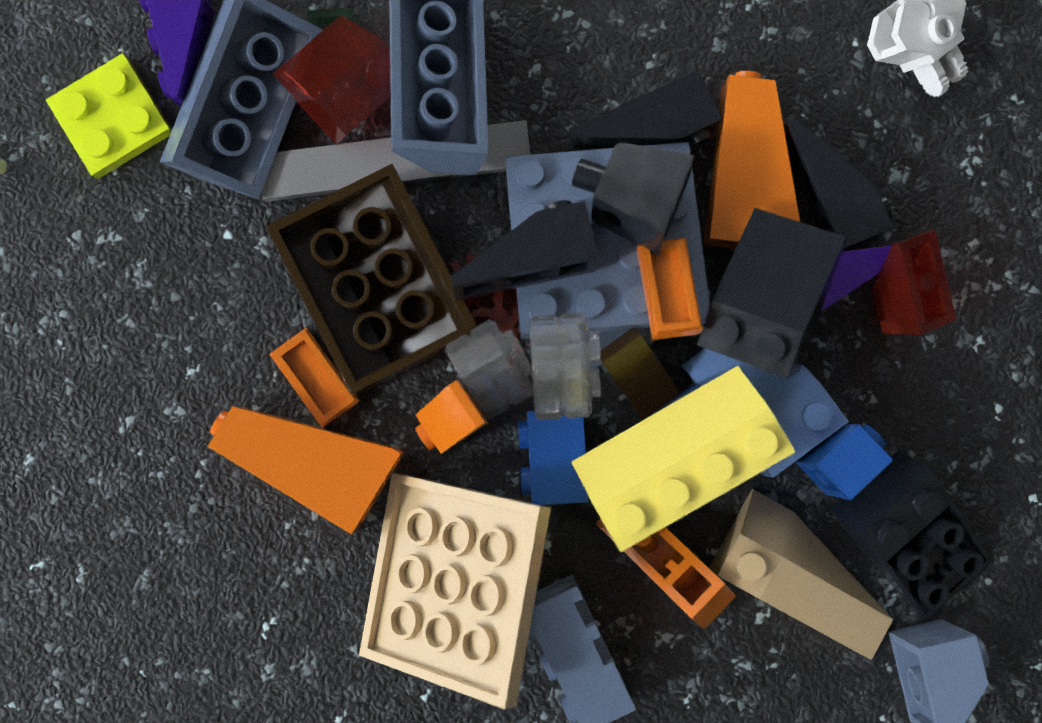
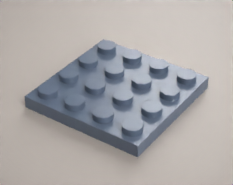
(615, 292)

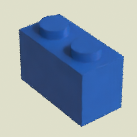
(551, 450)
(846, 460)

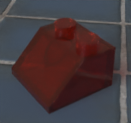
(339, 77)

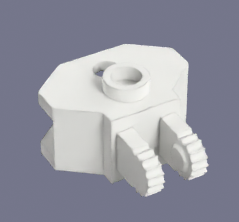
(922, 40)

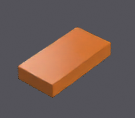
(670, 290)
(314, 377)

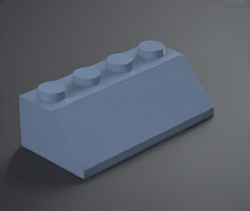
(438, 84)
(234, 101)

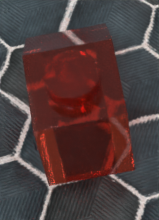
(913, 287)

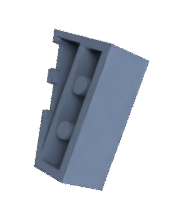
(577, 655)

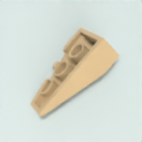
(792, 570)

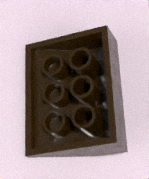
(371, 279)

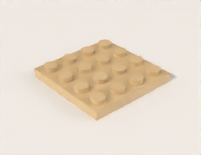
(455, 587)

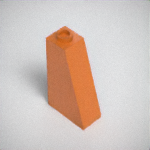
(748, 160)
(313, 465)

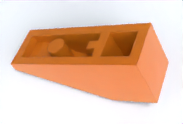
(449, 418)
(680, 575)

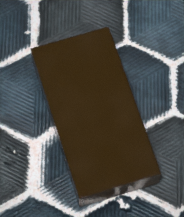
(638, 372)

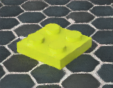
(109, 116)

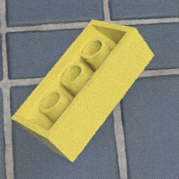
(681, 457)

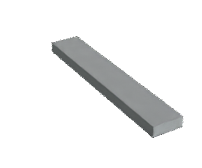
(335, 166)

